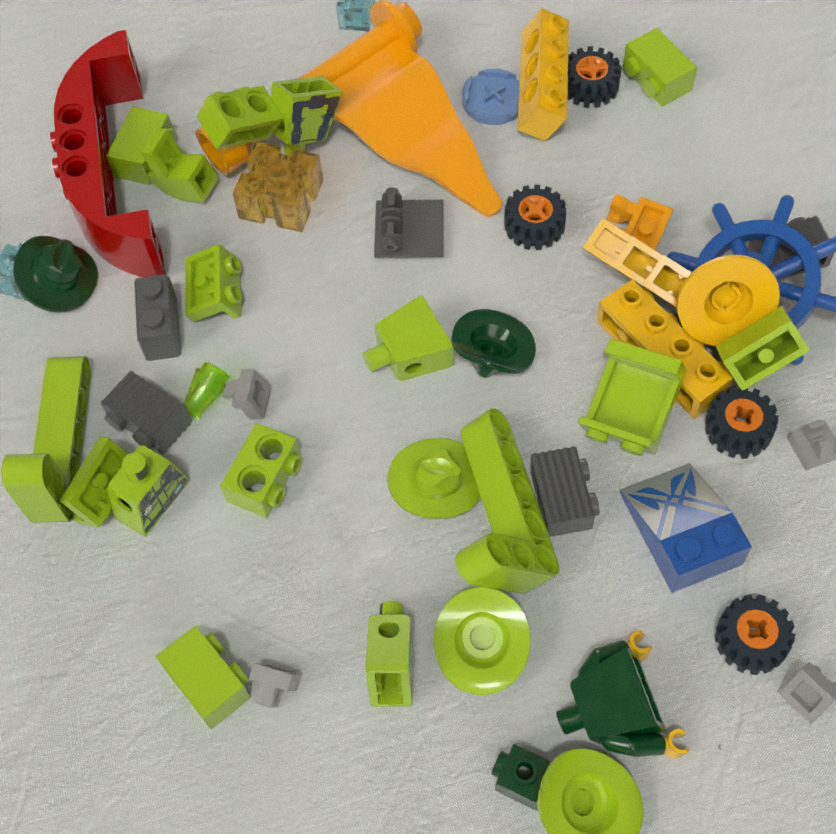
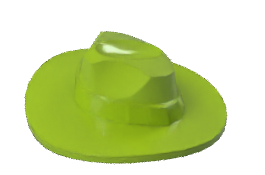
(433, 479)
(482, 640)
(589, 795)

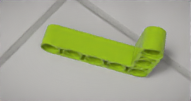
(42, 478)
(519, 549)

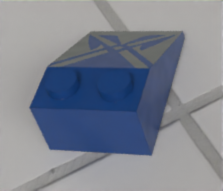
(686, 527)

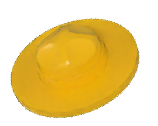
(726, 297)

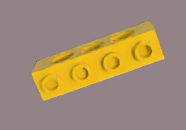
(543, 75)

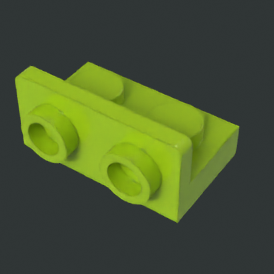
(212, 284)
(88, 490)

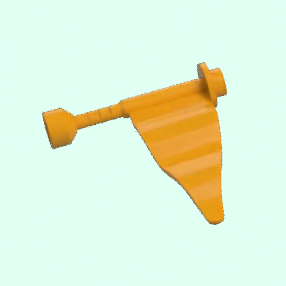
(395, 108)

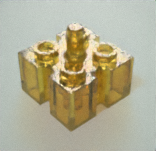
(278, 186)

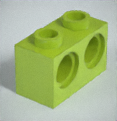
(239, 116)
(253, 468)

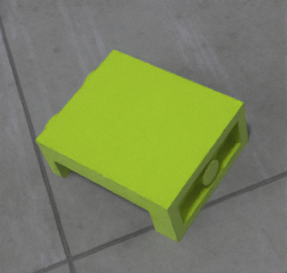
(634, 398)

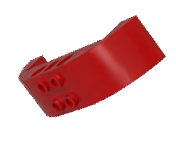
(100, 78)

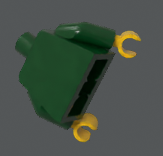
(618, 703)

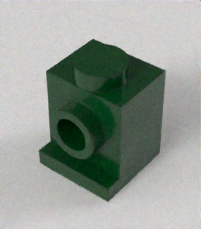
(508, 781)

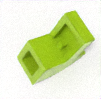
(178, 173)

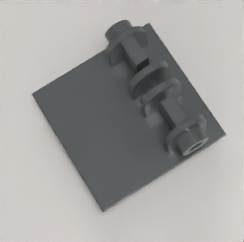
(408, 227)

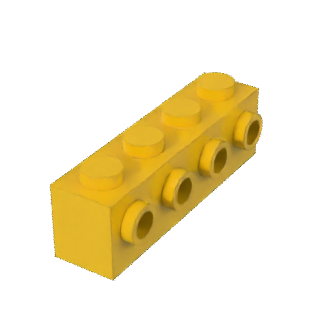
(638, 320)

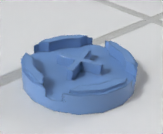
(491, 97)

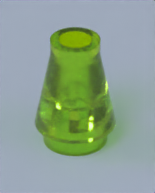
(204, 389)

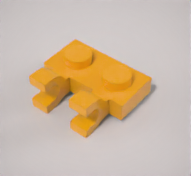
(645, 219)

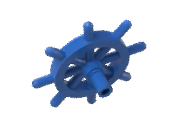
(773, 232)

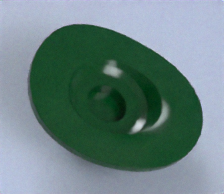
(54, 274)
(493, 342)

